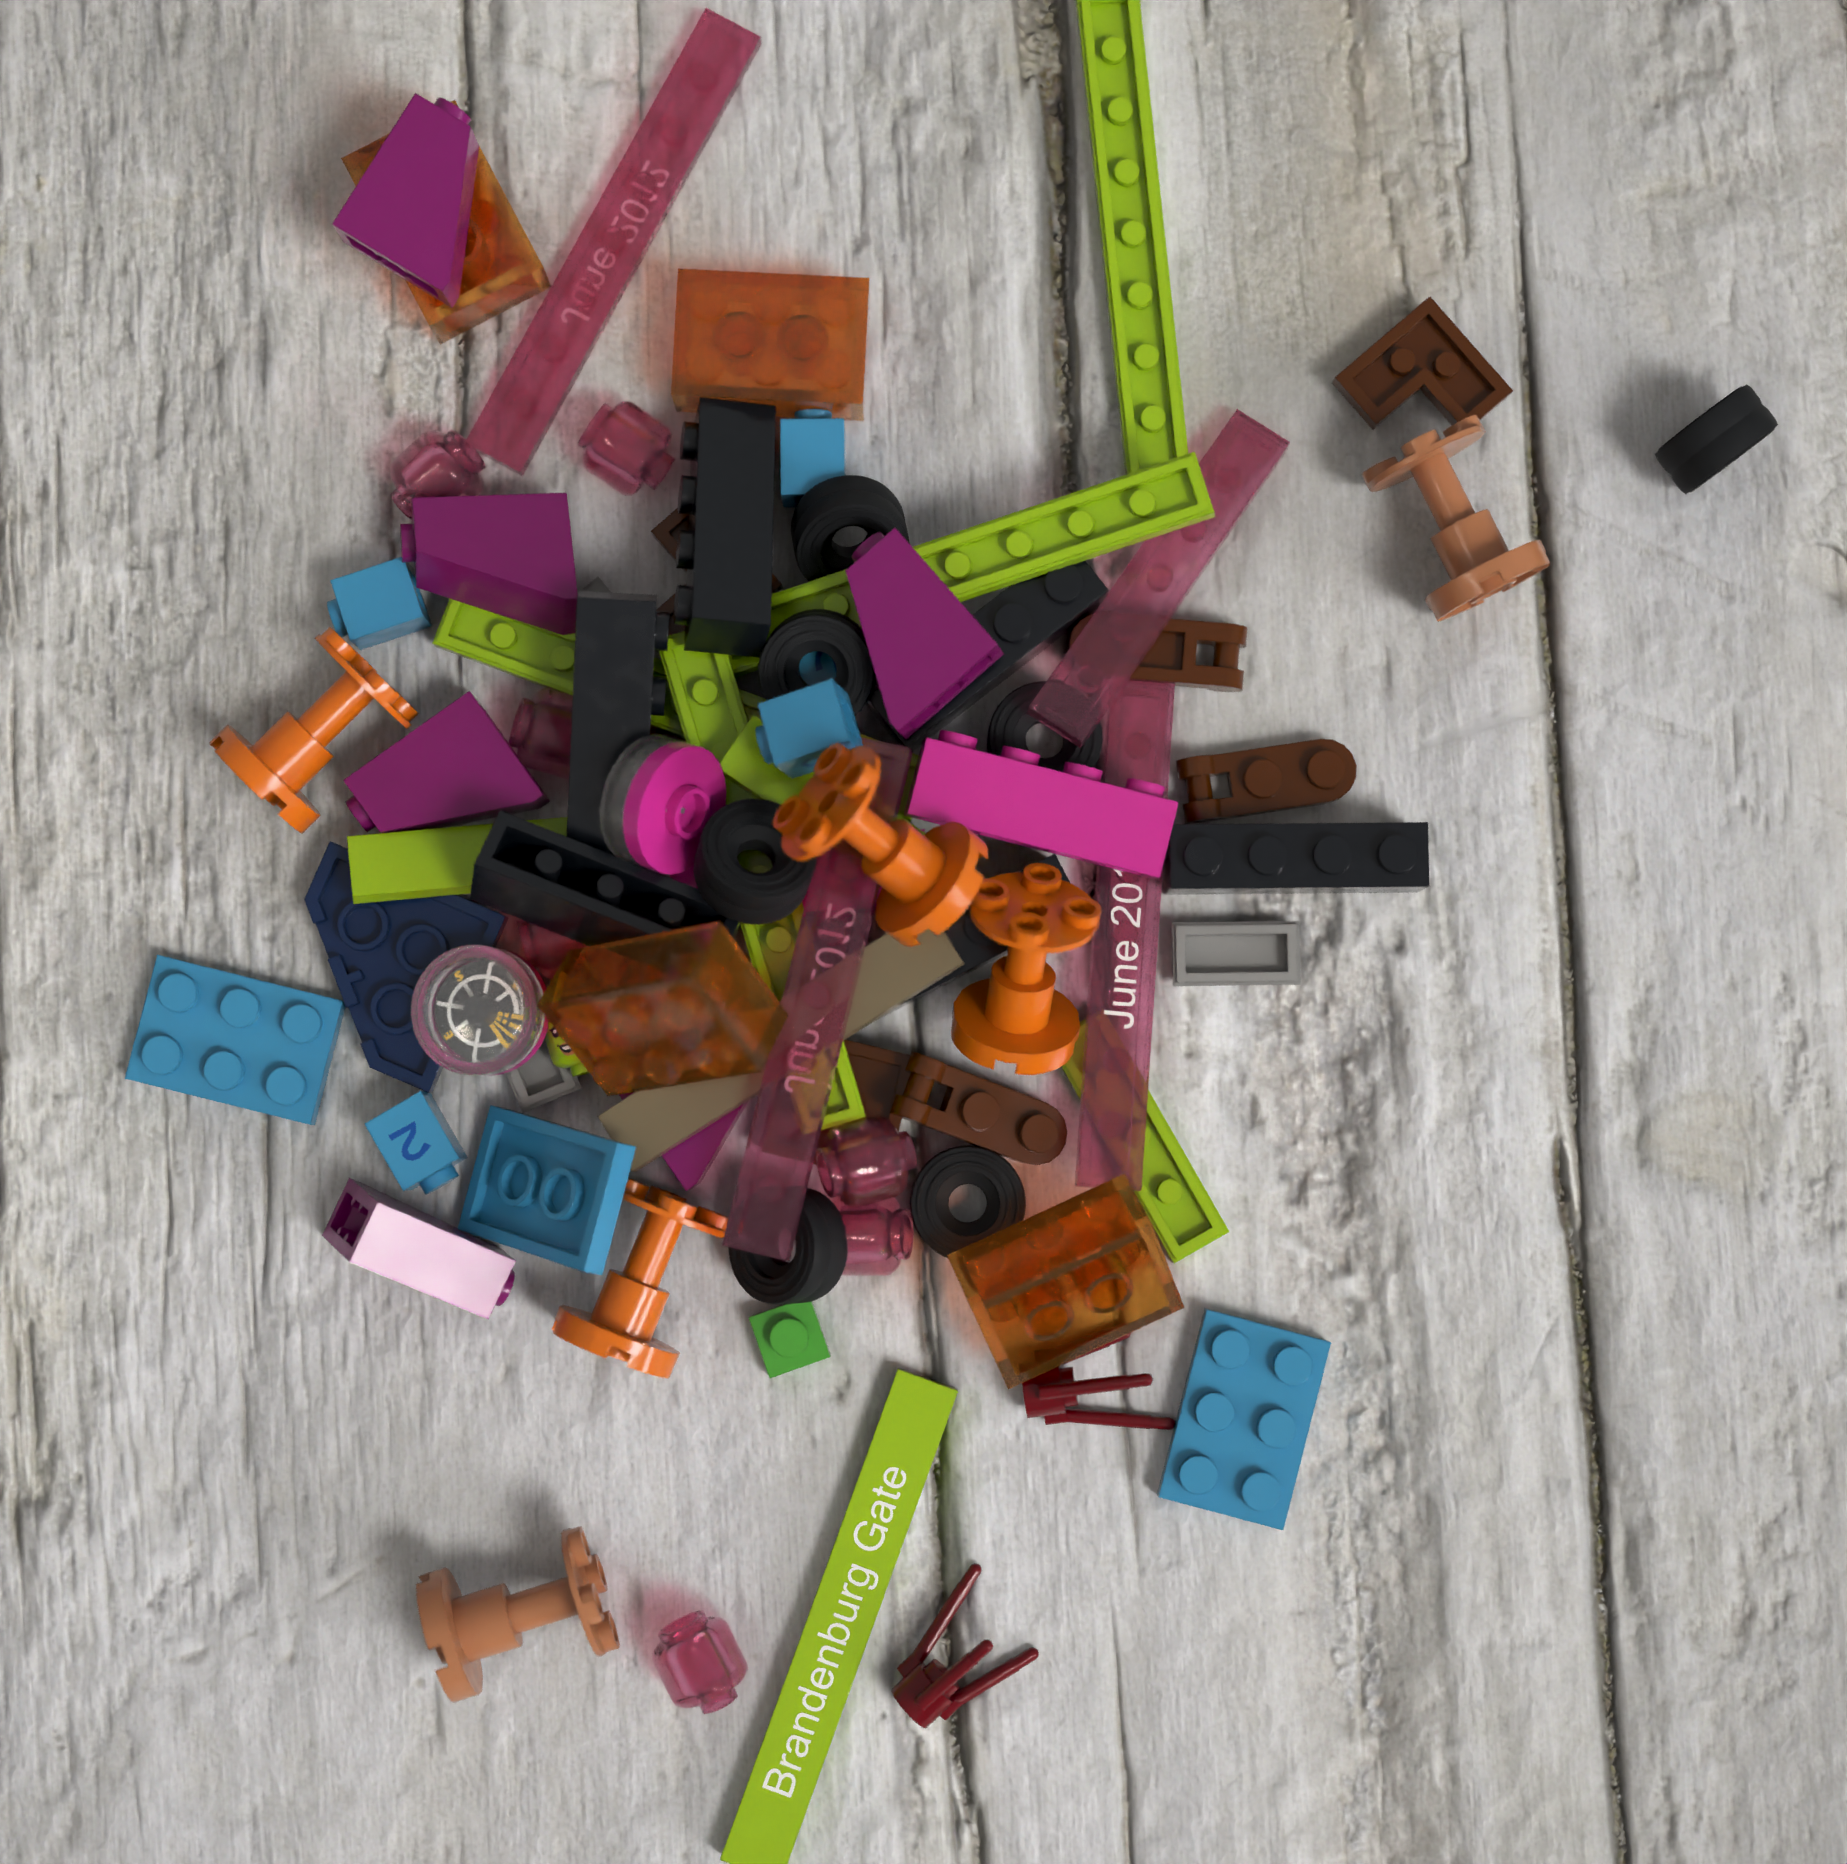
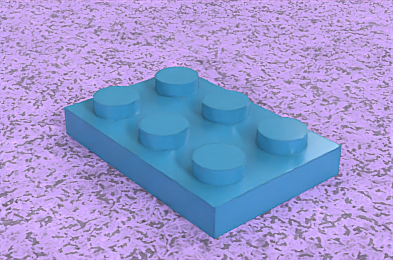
(235, 1040)
(547, 1189)
(1243, 1419)

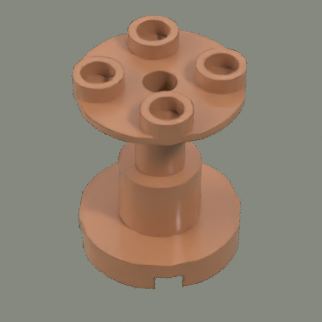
(1467, 540)
(493, 1619)

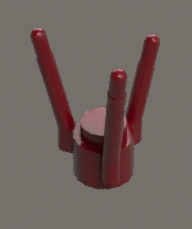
(1057, 1389)
(931, 1688)

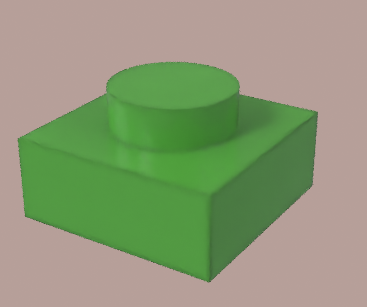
(789, 1337)

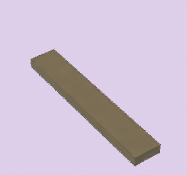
(670, 1115)

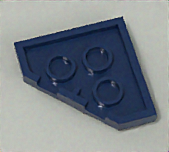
(382, 952)

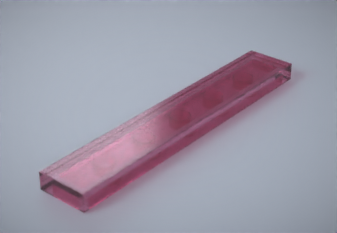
(1155, 585)

